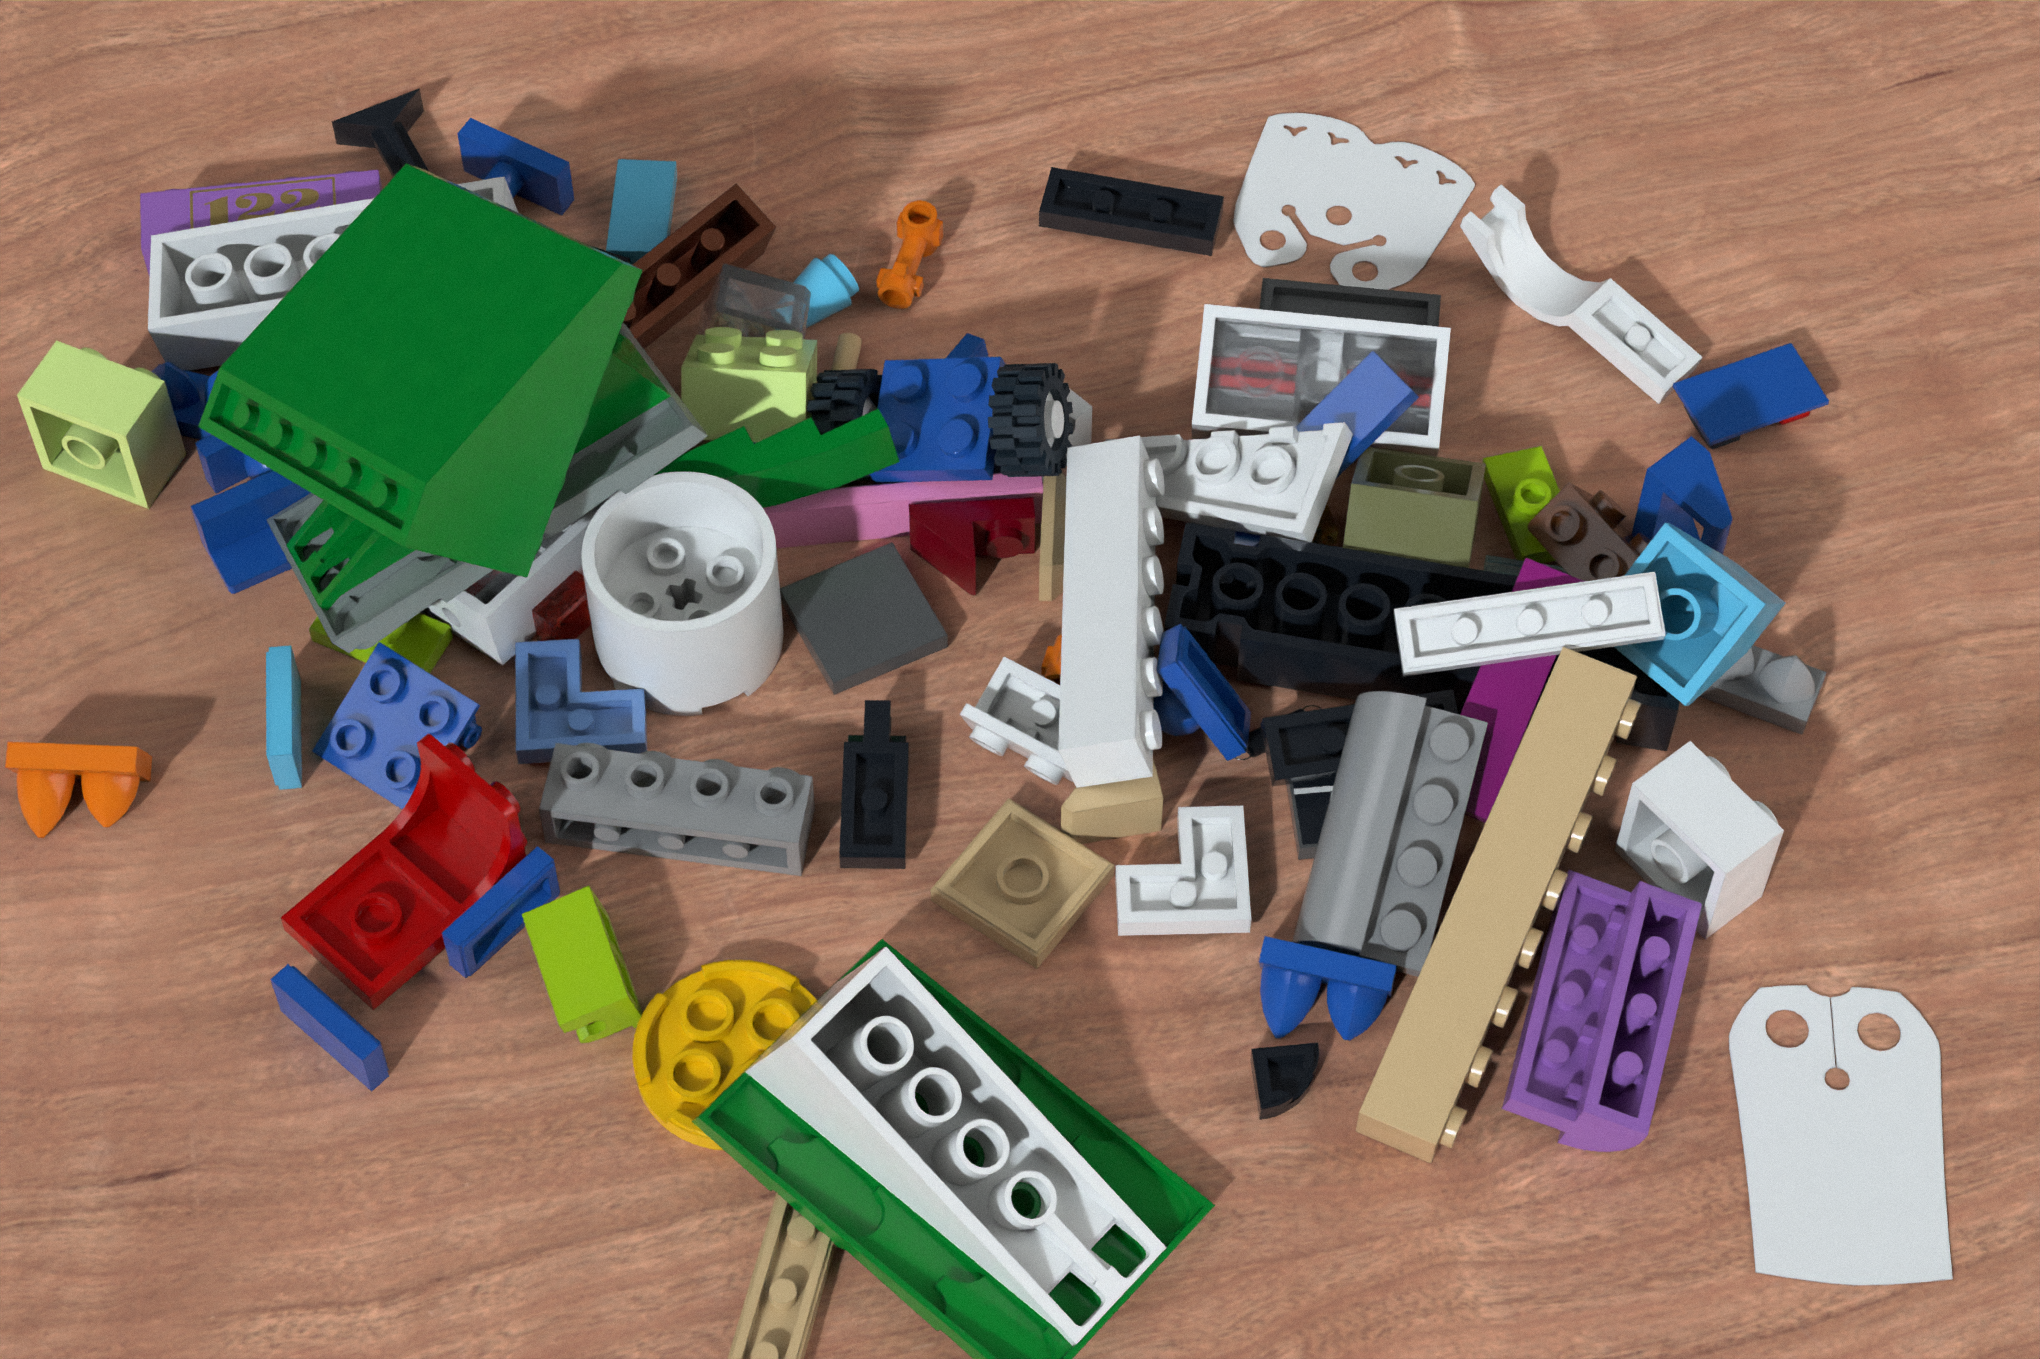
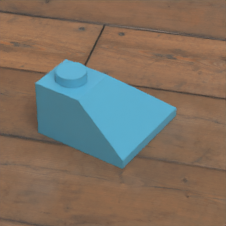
(1708, 613)

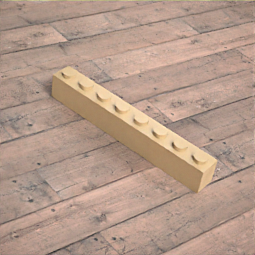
(1496, 905)

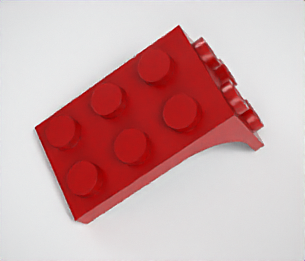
(395, 897)

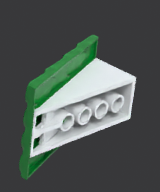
(953, 1165)

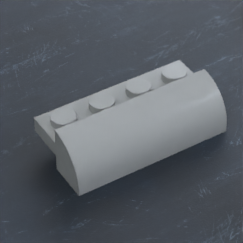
(1390, 830)

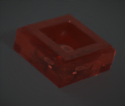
(564, 611)

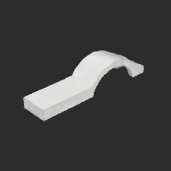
(1594, 310)

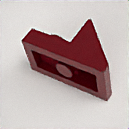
(957, 532)

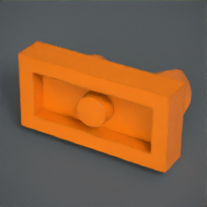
(49, 772)

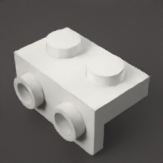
(1020, 714)

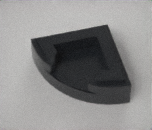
(1282, 1076)

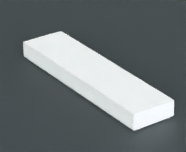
(1529, 624)

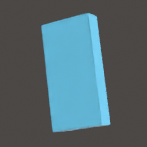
(641, 206)
(283, 717)

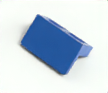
(237, 530)

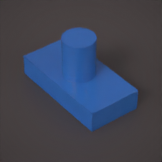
(527, 169)

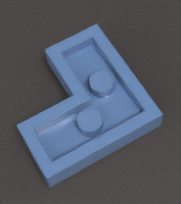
(557, 711)

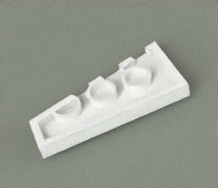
(1251, 482)

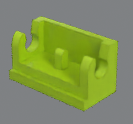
(583, 966)

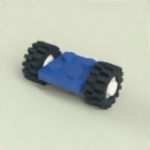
(955, 416)

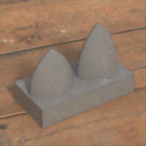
(1769, 688)

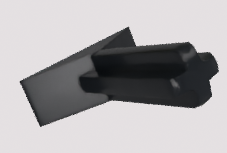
(385, 129)

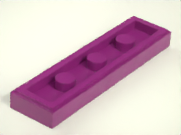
(1506, 698)

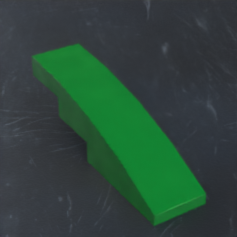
(795, 459)

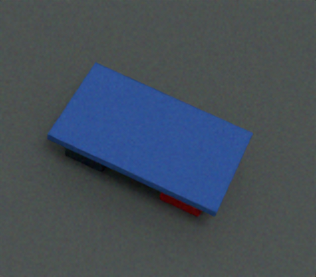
(1750, 395)

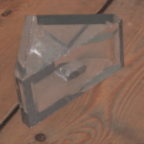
(754, 303)

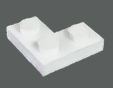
(1199, 894)

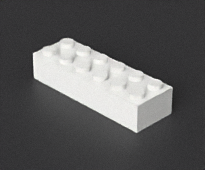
(226, 277)

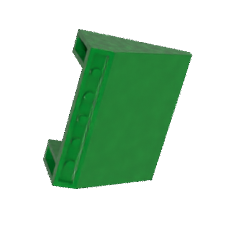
(432, 371)

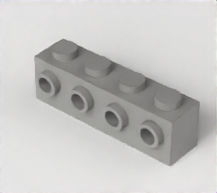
(678, 808)

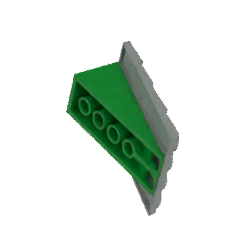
(372, 586)

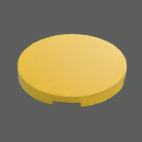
(707, 1034)

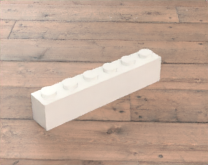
(1110, 613)

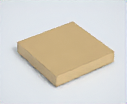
(1022, 883)

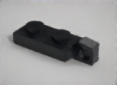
(874, 794)

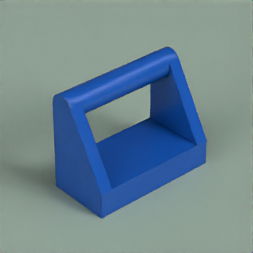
(1684, 489)

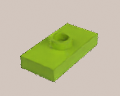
(1520, 488)

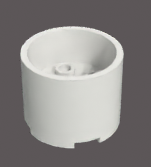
(684, 591)

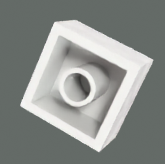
(1699, 836)

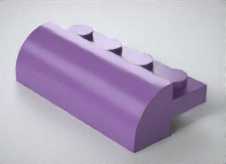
(1602, 1012)

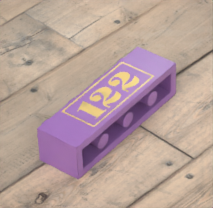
(213, 205)

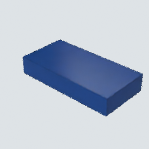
(498, 913)
(330, 1026)

